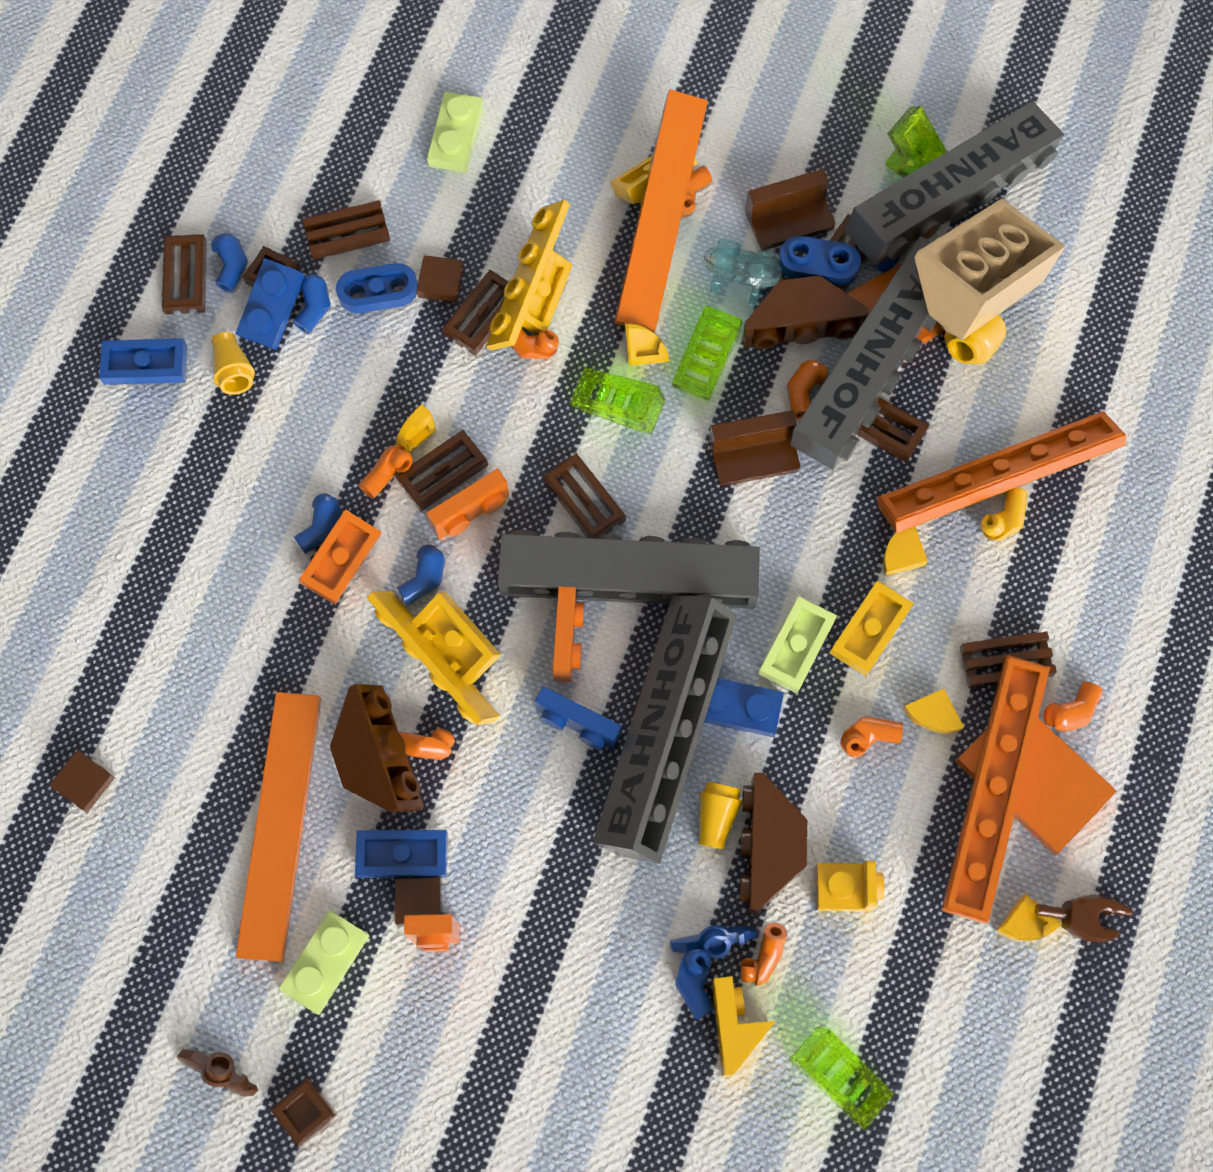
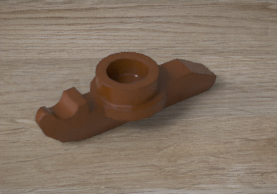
(218, 1071)

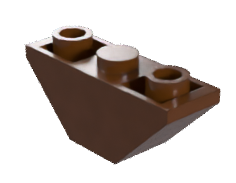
(803, 313)
(372, 751)
(773, 843)

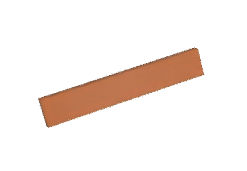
(661, 210)
(1000, 471)
(995, 790)
(279, 828)

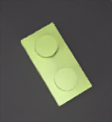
(455, 132)
(797, 645)
(324, 962)

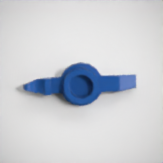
(715, 940)

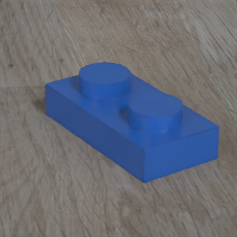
(270, 304)
(143, 361)
(745, 707)
(593, 728)
(401, 853)

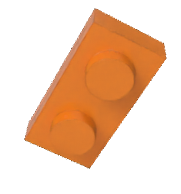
(480, 497)
(340, 557)
(566, 652)
(432, 932)

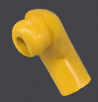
(1010, 519)

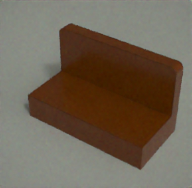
(789, 209)
(754, 448)

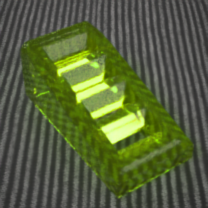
(717, 329)
(642, 420)
(812, 1049)

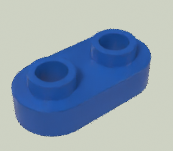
(819, 260)
(377, 285)

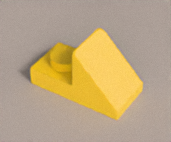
(734, 1039)

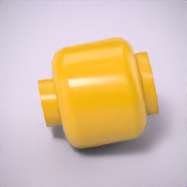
(979, 345)

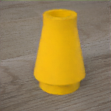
(231, 367)
(717, 813)

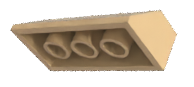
(984, 267)

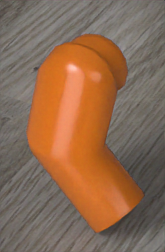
(699, 179)
(536, 346)
(800, 384)
(392, 461)
(1075, 713)
(867, 731)
(433, 747)
(770, 952)

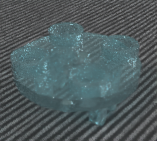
(742, 267)

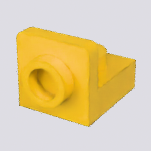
(848, 886)

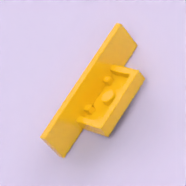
(536, 283)
(446, 645)

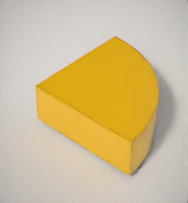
(644, 345)
(416, 429)
(904, 552)
(935, 713)
(1024, 925)

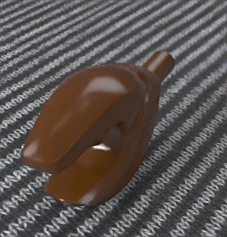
(1081, 916)

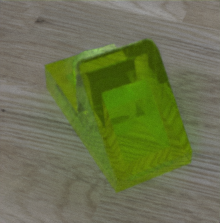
(914, 142)

